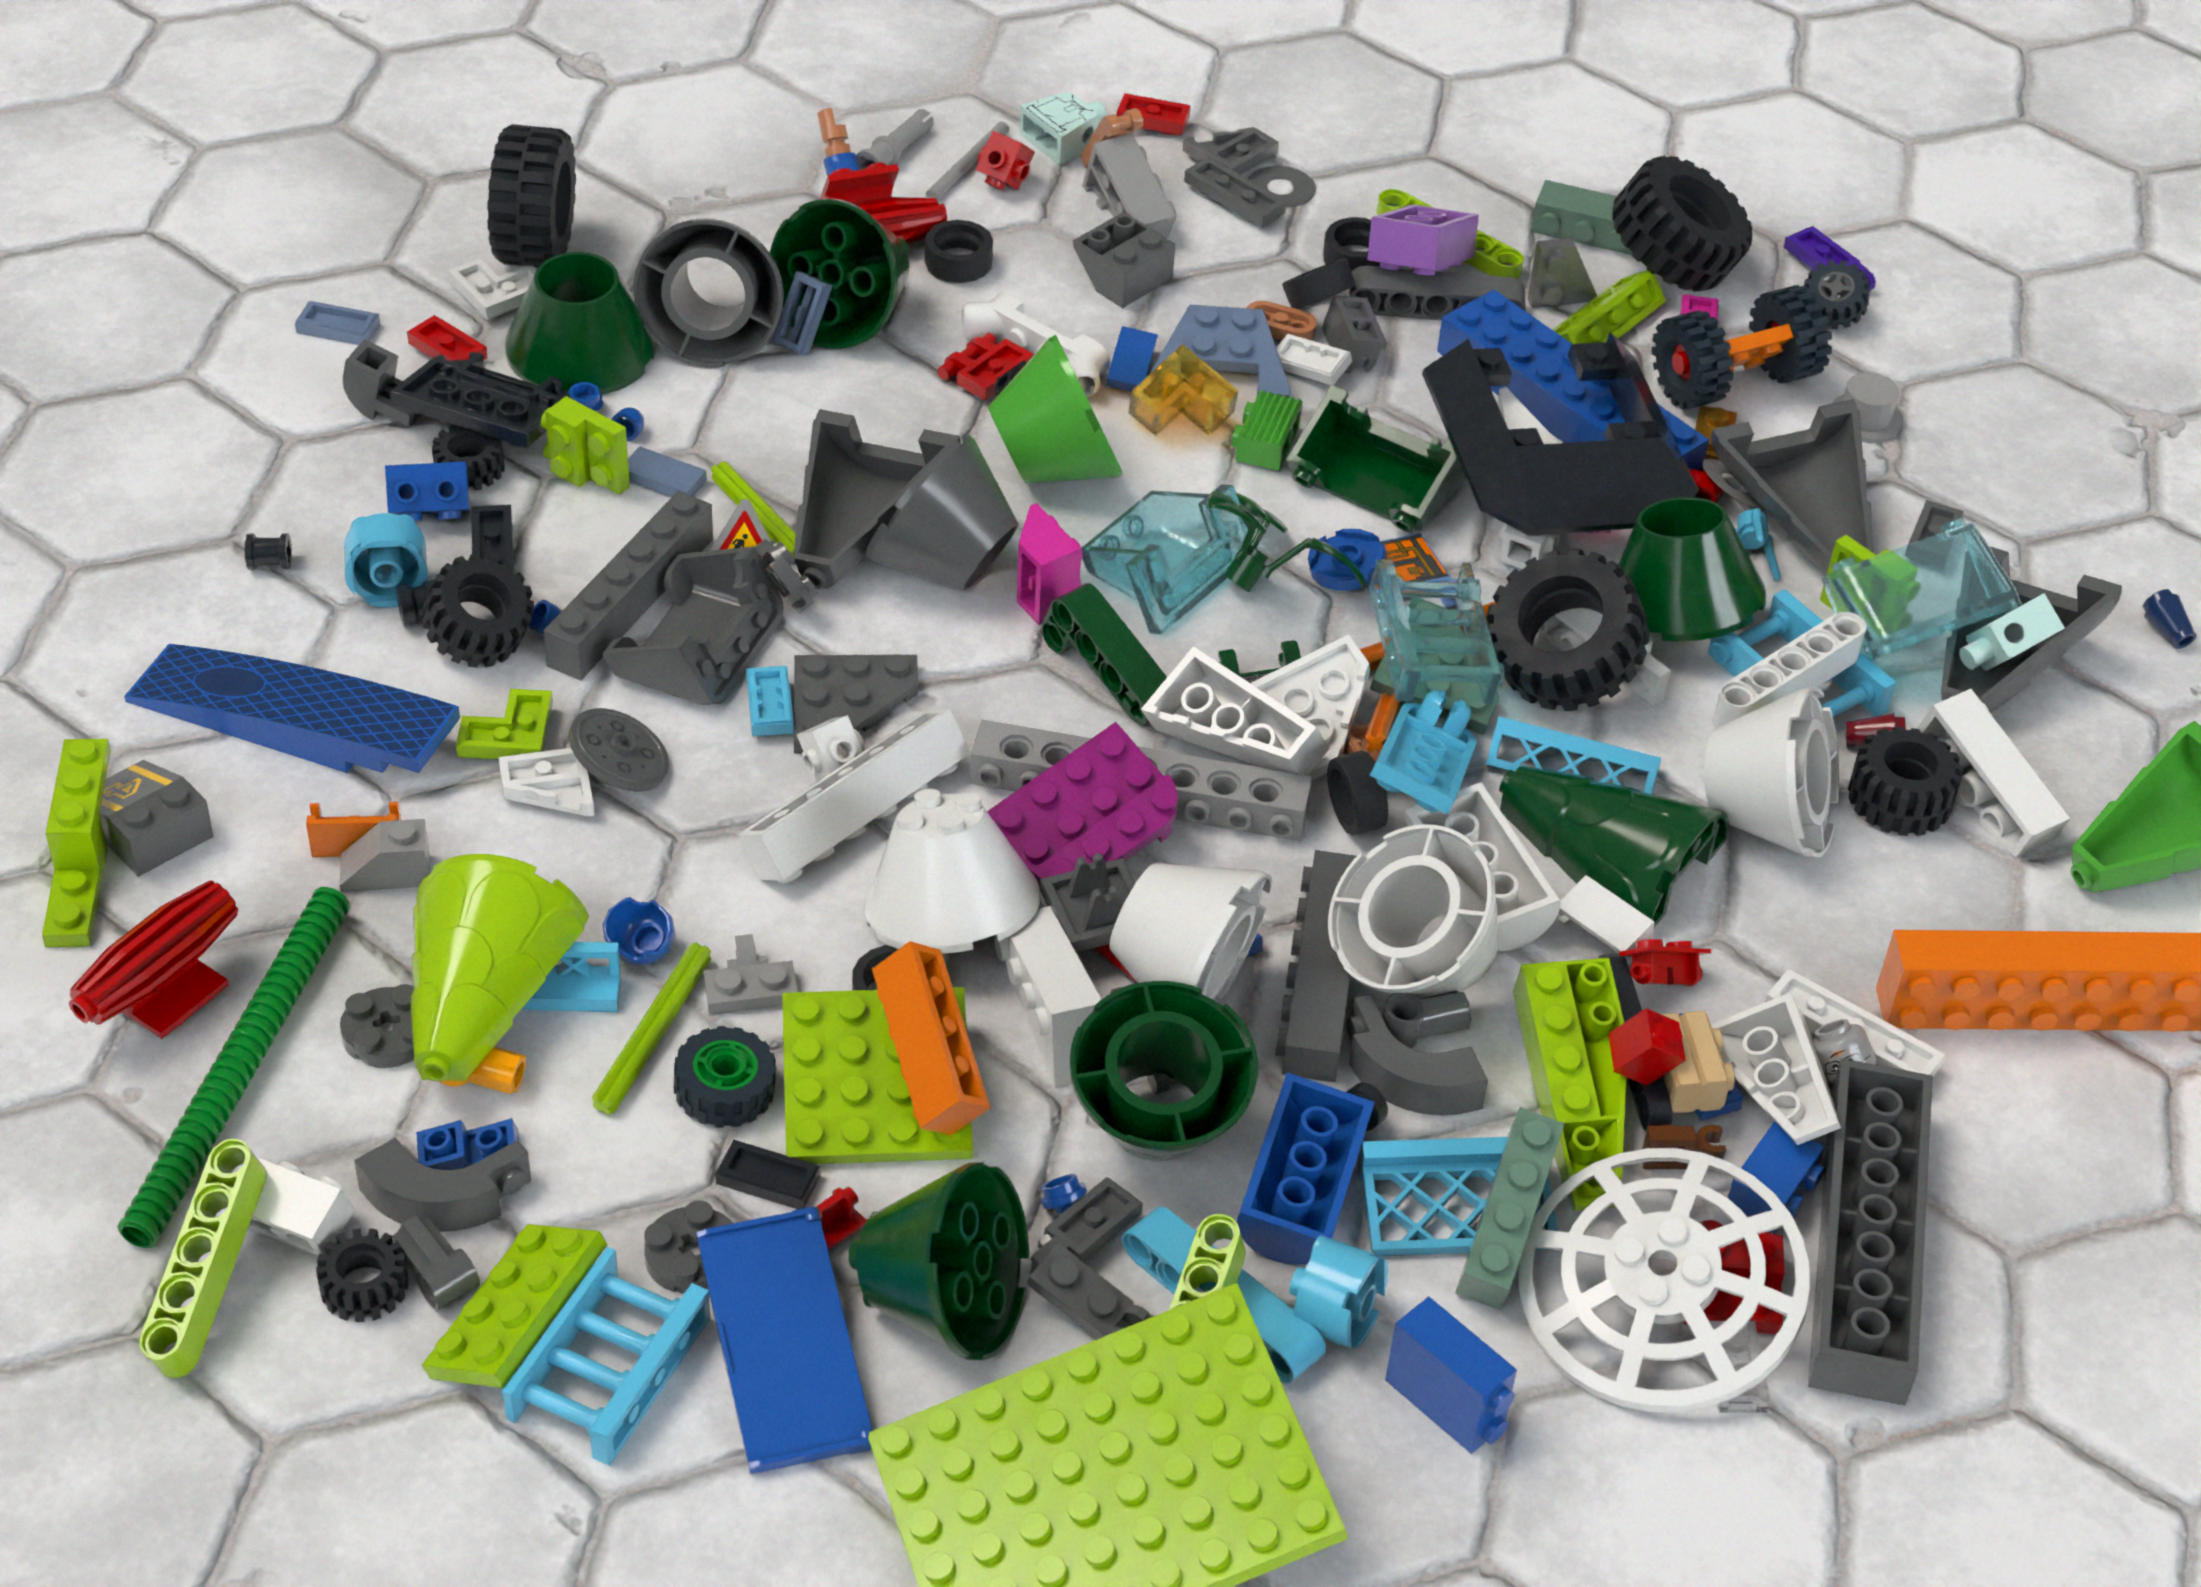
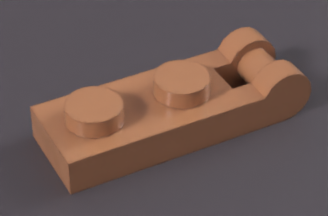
(1113, 127)

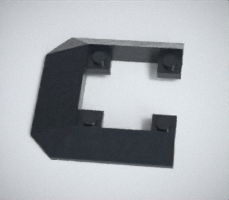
(1559, 484)

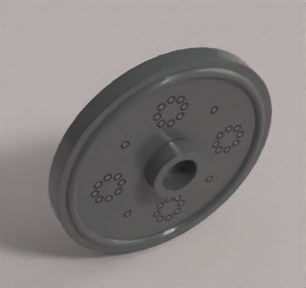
(618, 749)

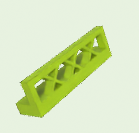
(1614, 310)

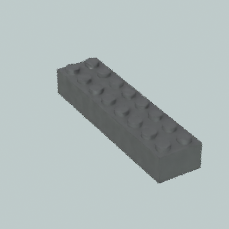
(1872, 1234)

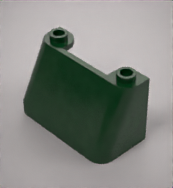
(1375, 463)

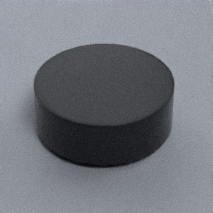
(1380, 1108)

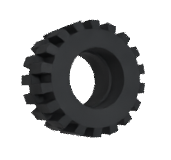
(485, 584)
(1905, 781)

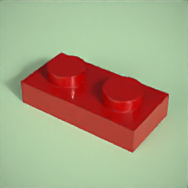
(1157, 114)
(440, 338)

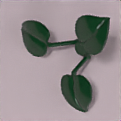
(1249, 561)

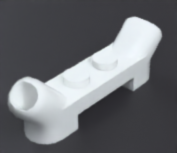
(1006, 320)

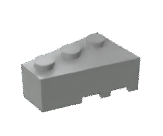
(1126, 183)

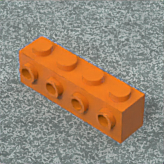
(930, 1038)

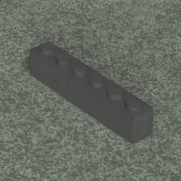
(626, 586)
(1318, 979)

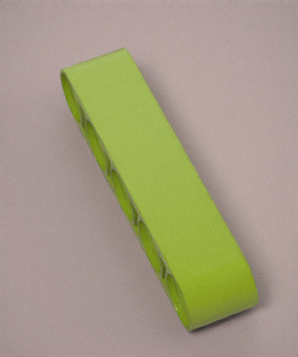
(1211, 1264)
(207, 1278)

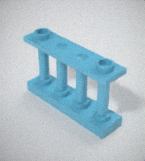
(1790, 619)
(633, 1389)

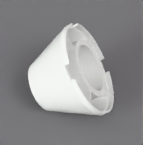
(1778, 772)
(1396, 893)
(1190, 925)

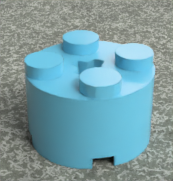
(384, 554)
(1339, 1291)

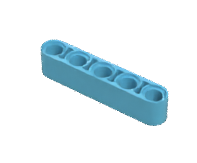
(1161, 1248)

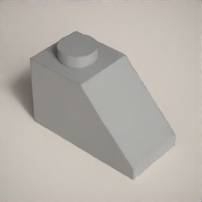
(387, 857)

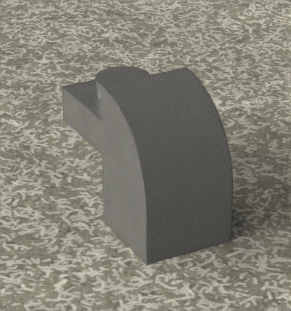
(369, 381)

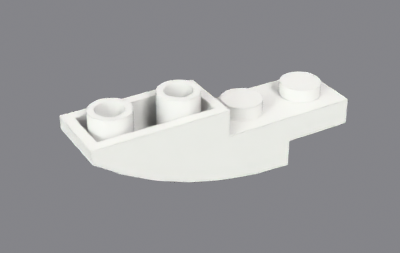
(1577, 625)

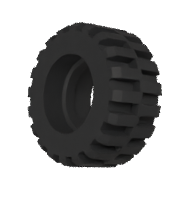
(531, 195)
(1682, 223)
(1559, 585)

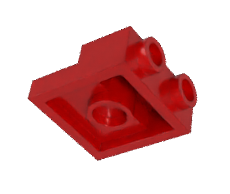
(1737, 1261)

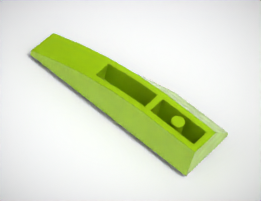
(1565, 1029)

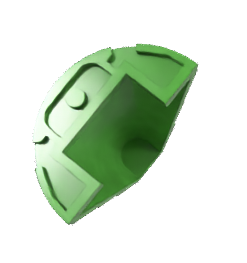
(2150, 826)

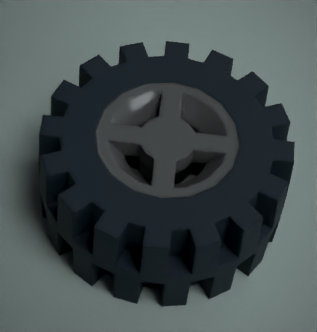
(1843, 281)

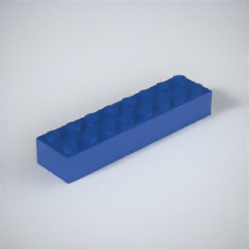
(1545, 376)

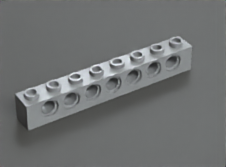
(1206, 788)

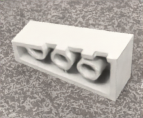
(1231, 716)
(1995, 775)
(1050, 988)

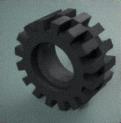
(462, 442)
(366, 1296)

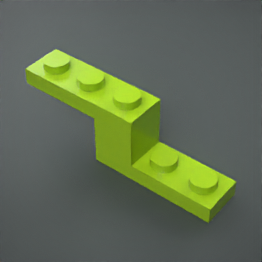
(76, 843)

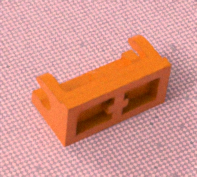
(335, 834)

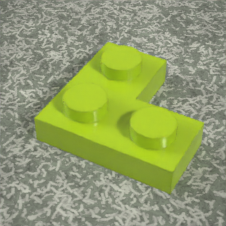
(519, 732)

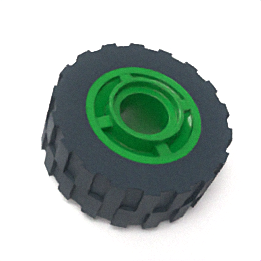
(724, 1076)

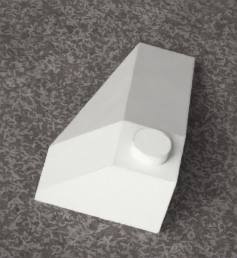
(1779, 1067)

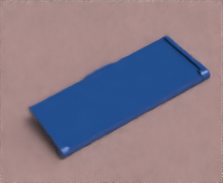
(784, 1340)

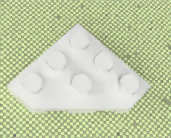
(1324, 691)

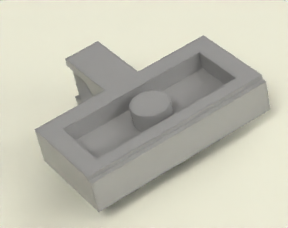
(748, 981)

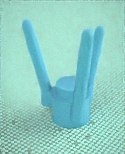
(1753, 532)

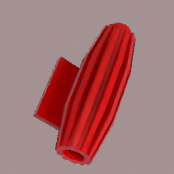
(872, 191)
(156, 967)

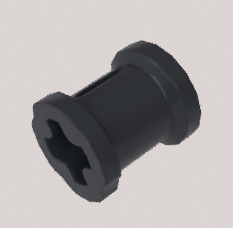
(268, 551)

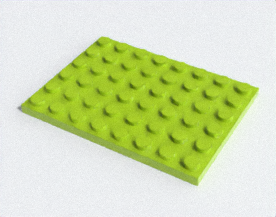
(1114, 1465)

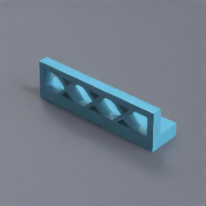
(1570, 745)
(578, 984)

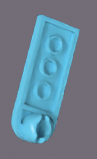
(1424, 757)

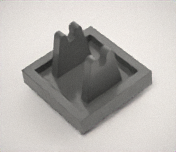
(1088, 900)

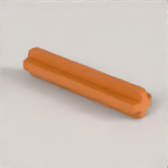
(1382, 721)

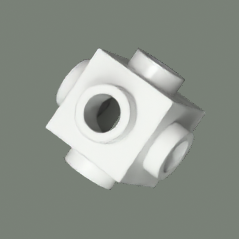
(1519, 547)
(829, 746)

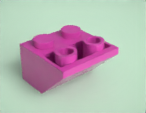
(1046, 563)

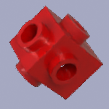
(1004, 162)

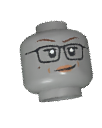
(1841, 1041)

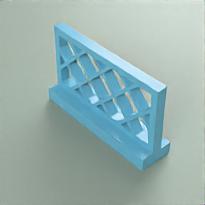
(1425, 1160)

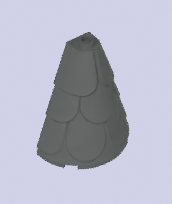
(1806, 479)
(850, 493)
(2001, 683)

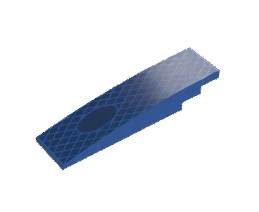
(296, 708)

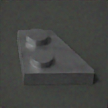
(1235, 149)
(1559, 275)

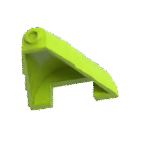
(480, 953)

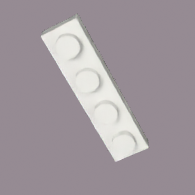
(1890, 1044)

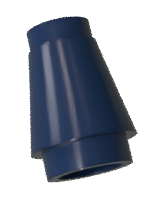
(2169, 617)

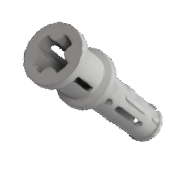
(888, 148)

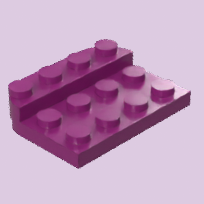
(1089, 803)

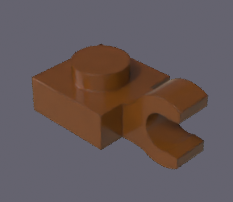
(1682, 1138)

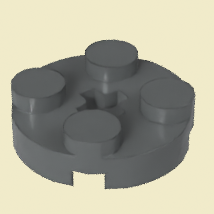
(777, 562)
(367, 1040)
(668, 1238)

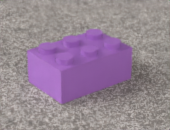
(1422, 238)

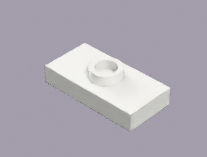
(1313, 359)

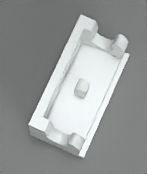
(1605, 916)

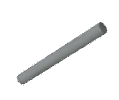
(964, 164)

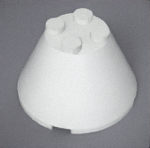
(949, 877)

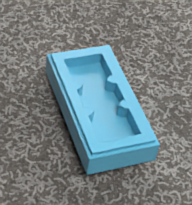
(769, 701)

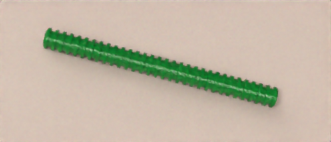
(233, 1069)

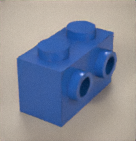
(428, 489)

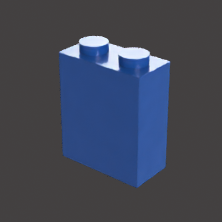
(1451, 1375)

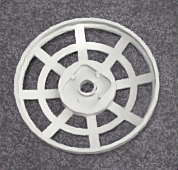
(1669, 1297)

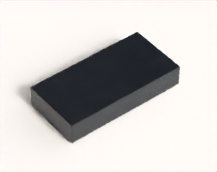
(767, 1175)

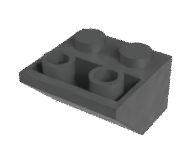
(1125, 259)

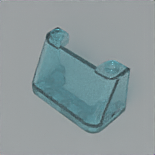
(1922, 589)

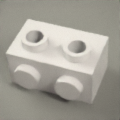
(300, 1208)

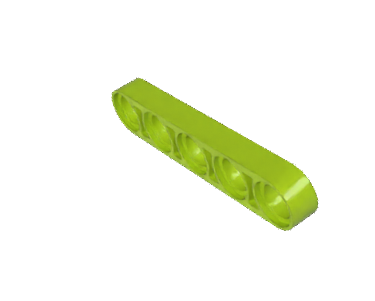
(1486, 261)

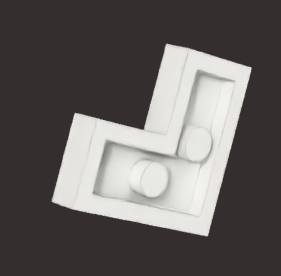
(489, 292)

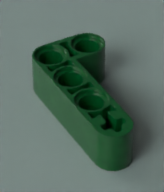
(1106, 643)

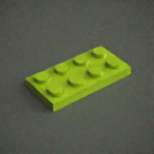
(514, 1305)

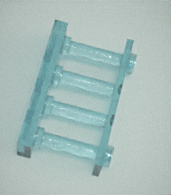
(1402, 644)

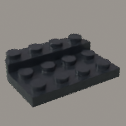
(479, 398)

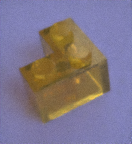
(1185, 387)

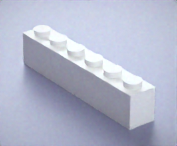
(854, 796)

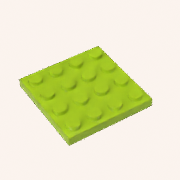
(848, 1085)

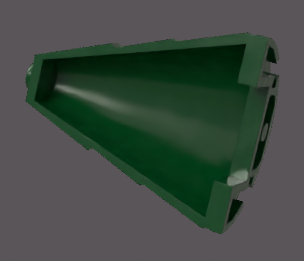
(1612, 832)

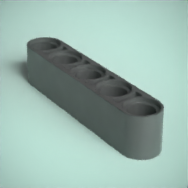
(1427, 296)

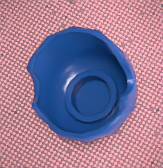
(641, 929)

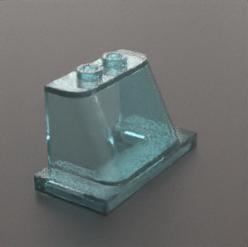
(1167, 552)

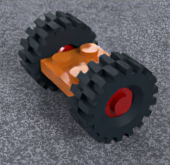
(1785, 340)

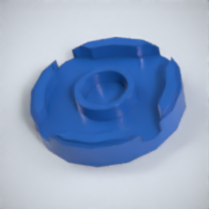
(1359, 546)

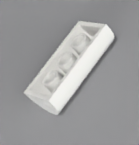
(1523, 894)

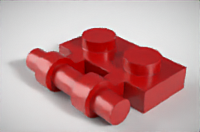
(989, 364)

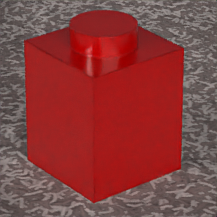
(1646, 1046)

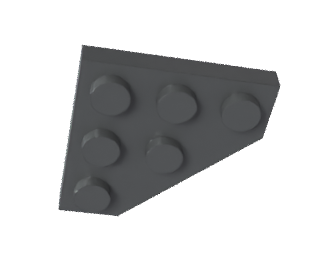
(850, 686)

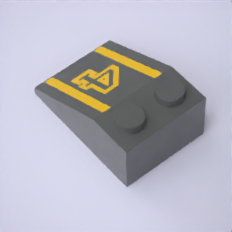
(152, 816)

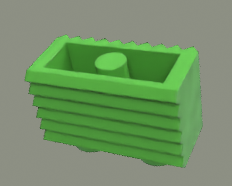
(1267, 430)

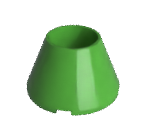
(1051, 422)

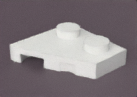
(547, 780)

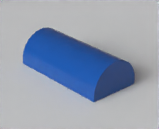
(1302, 1169)

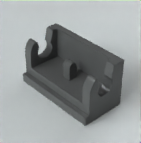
(1354, 328)

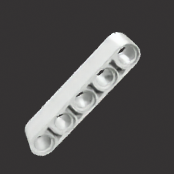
(1797, 665)

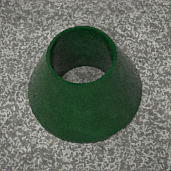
(579, 326)
(1691, 570)
(1172, 1033)

